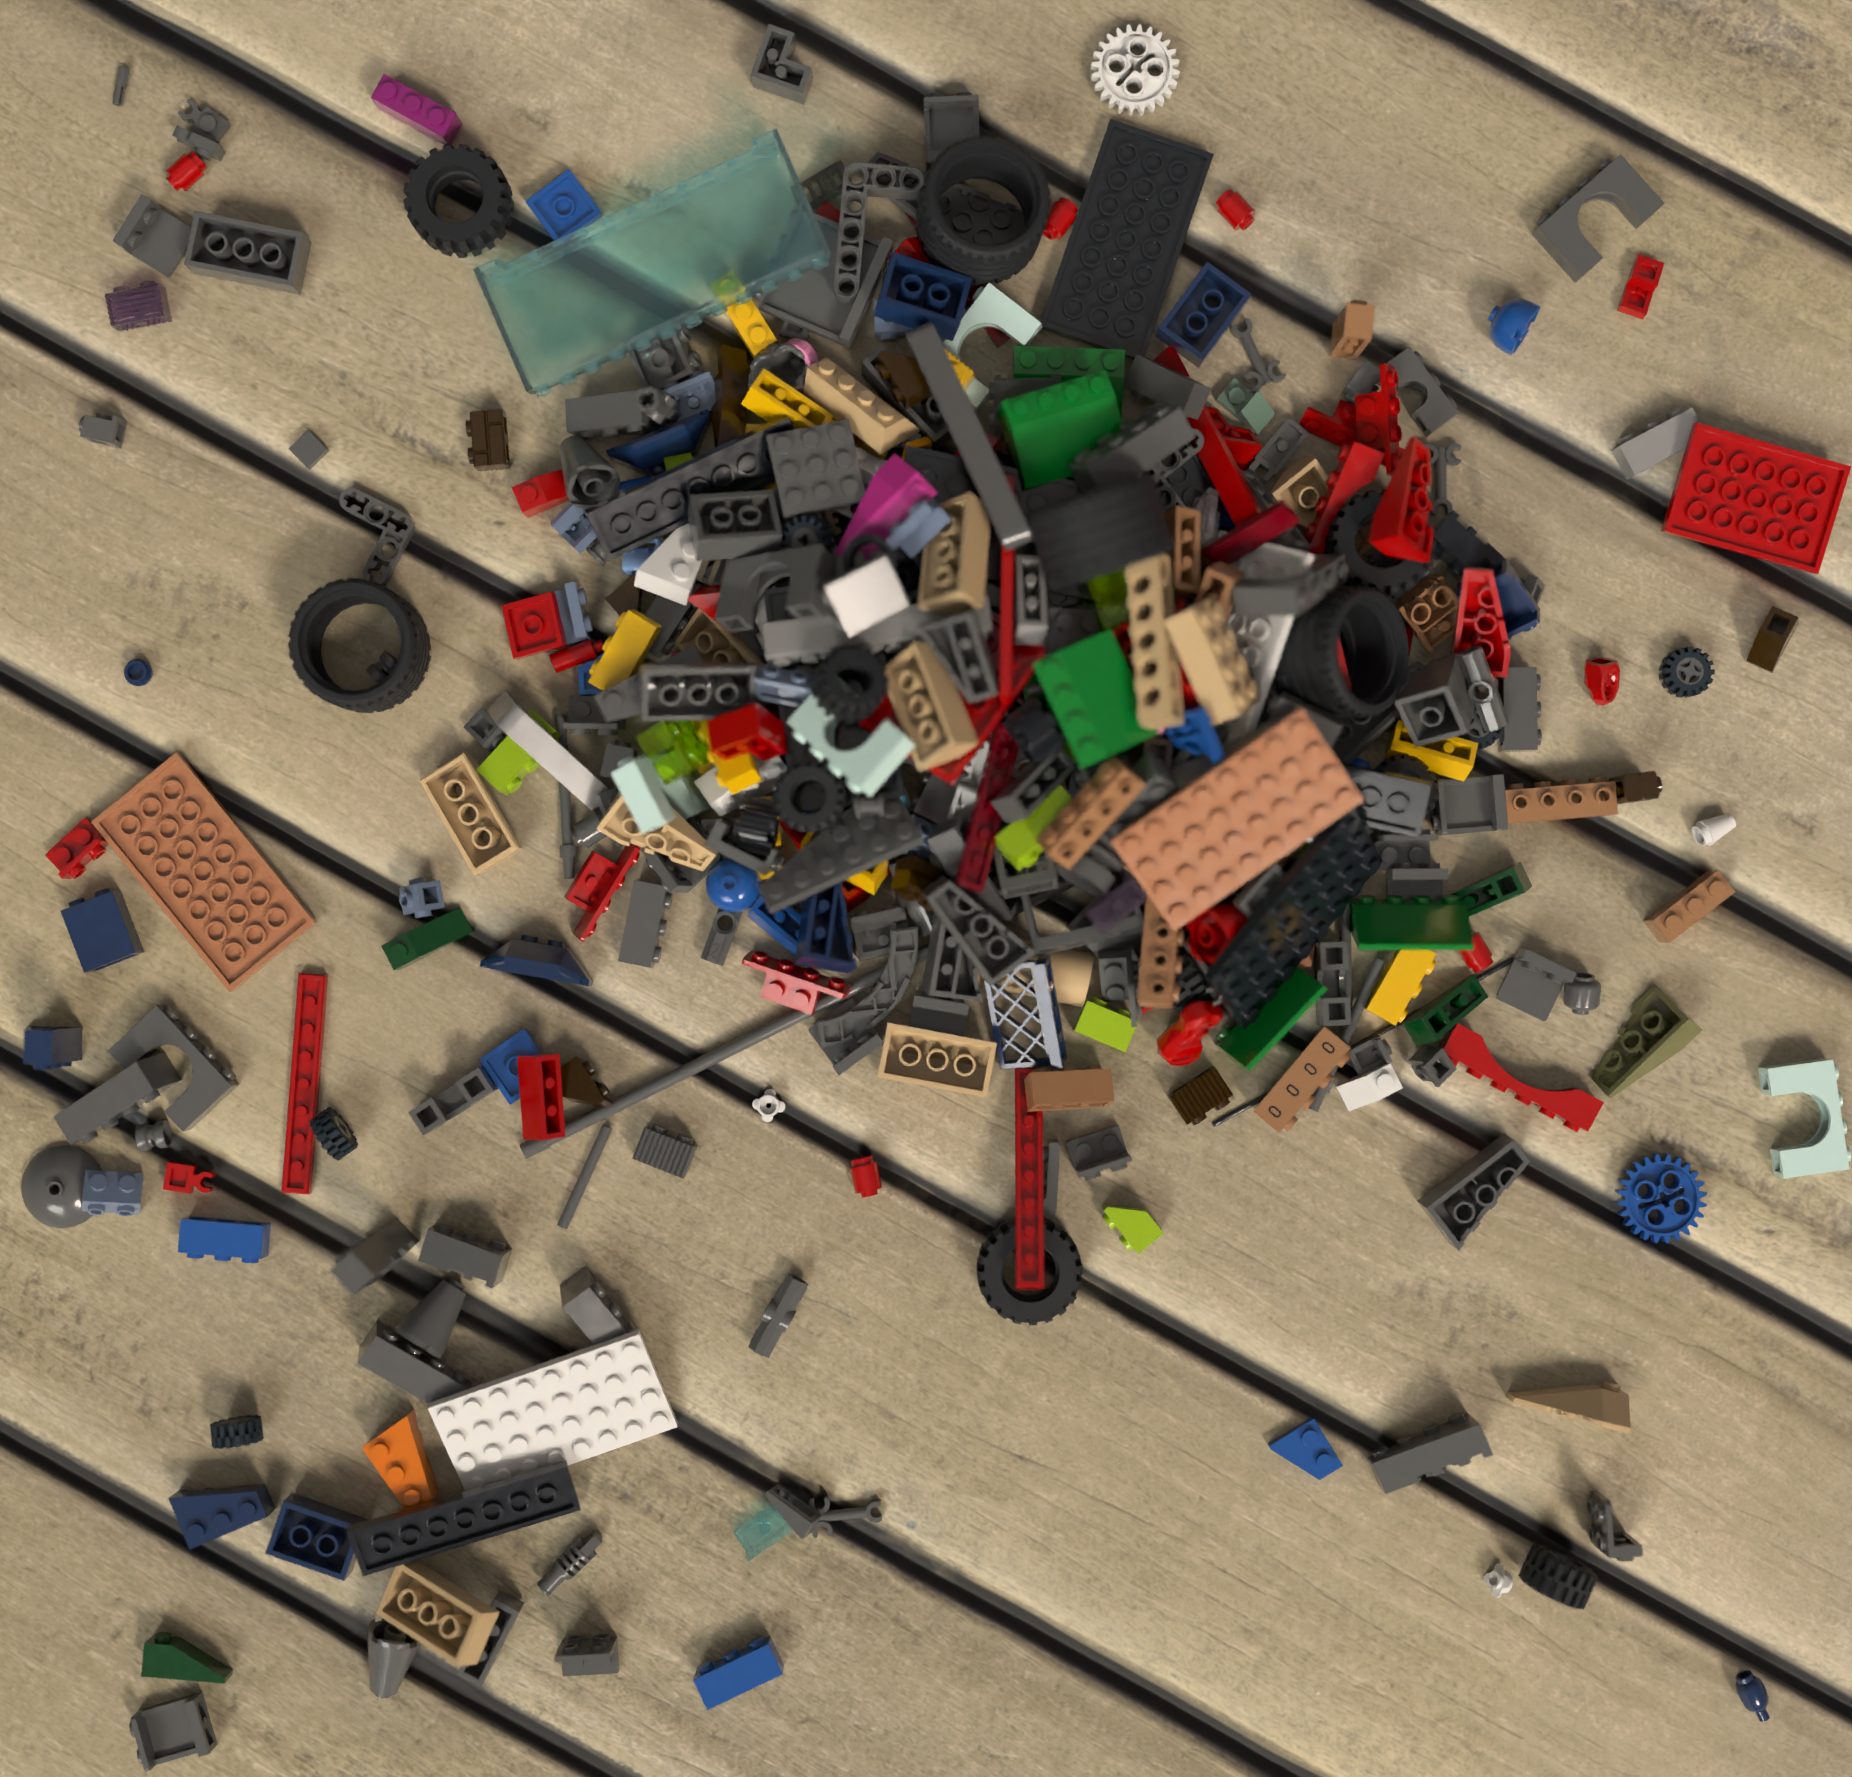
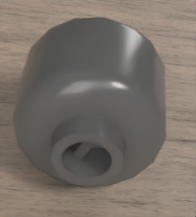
(1582, 993)

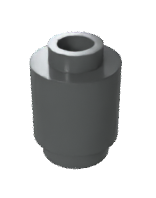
(586, 830)

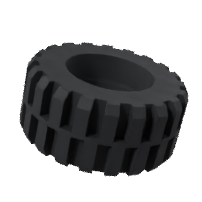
(439, 171)
(1340, 540)
(1029, 1307)

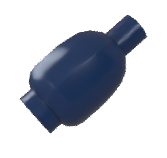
(1752, 1694)

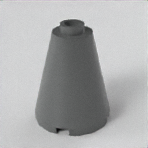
(586, 473)
(434, 1317)
(388, 1656)

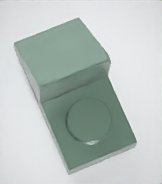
(1245, 406)

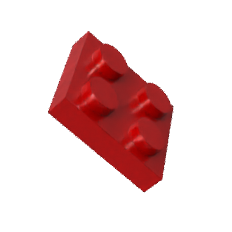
(534, 625)

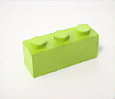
(510, 762)
(1019, 838)

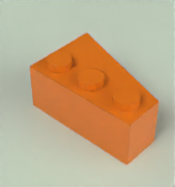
(403, 1462)

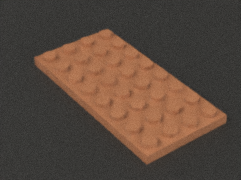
(1237, 819)
(204, 872)

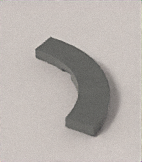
(881, 998)

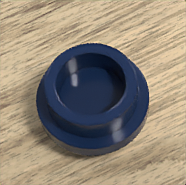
(138, 672)

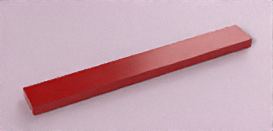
(1217, 457)
(1007, 617)
(304, 1083)
(1028, 1190)

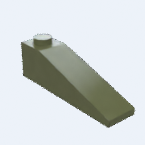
(1648, 1039)

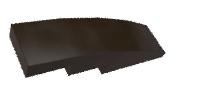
(730, 391)

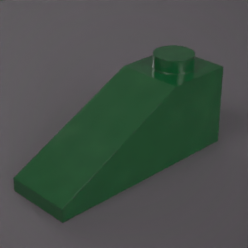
(1494, 889)
(426, 939)
(1445, 1011)
(180, 1660)

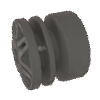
(1092, 868)

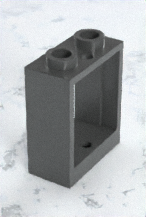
(1024, 883)

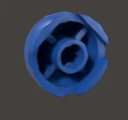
(1511, 323)
(732, 885)

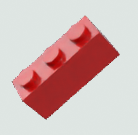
(541, 1096)

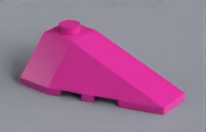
(886, 501)

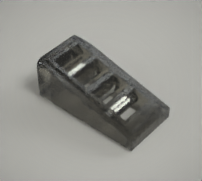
(818, 178)

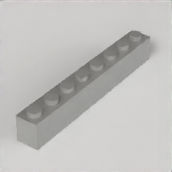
(814, 639)

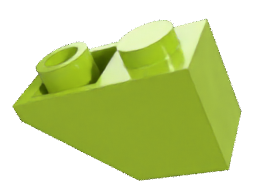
(1135, 1225)

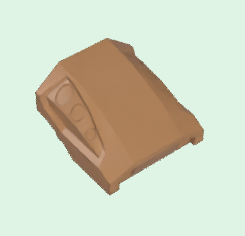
(1429, 610)

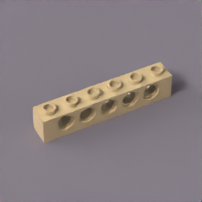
(1166, 679)

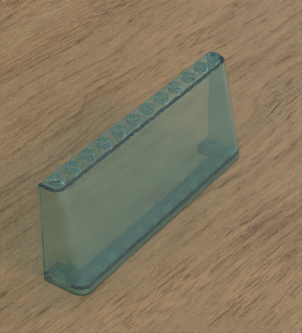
(655, 267)

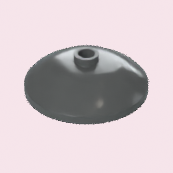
(66, 1168)

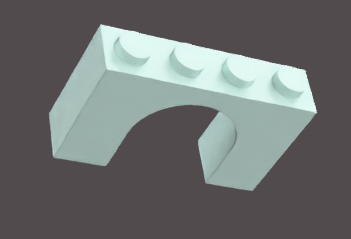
(995, 311)
(864, 766)
(649, 797)
(1827, 1148)

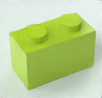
(1105, 1025)

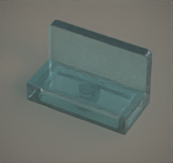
(762, 1532)

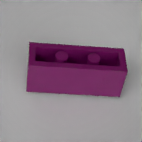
(416, 110)

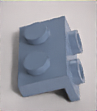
(693, 394)
(574, 527)
(919, 528)
(572, 613)
(782, 685)
(112, 1192)

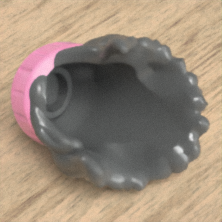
(785, 361)

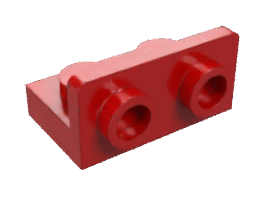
(77, 850)

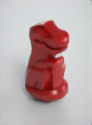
(1182, 1040)

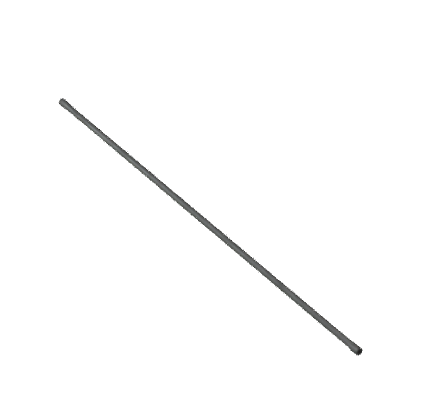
(532, 1147)

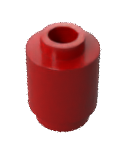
(185, 171)
(1235, 210)
(1060, 218)
(1480, 956)
(865, 1176)

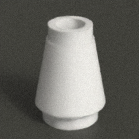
(1712, 829)

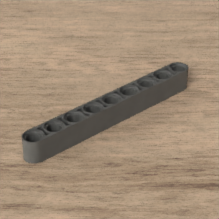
(968, 436)

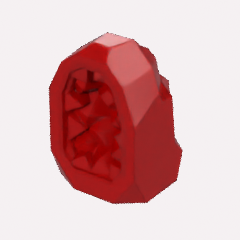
(1602, 679)

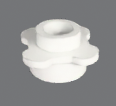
(776, 1105)
(1499, 1580)

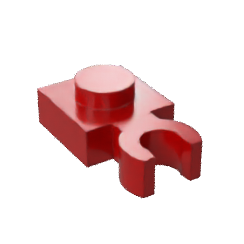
(183, 1178)

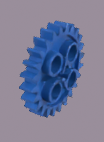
(1667, 1221)

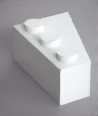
(671, 568)
(722, 799)

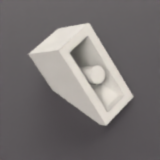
(1369, 1087)

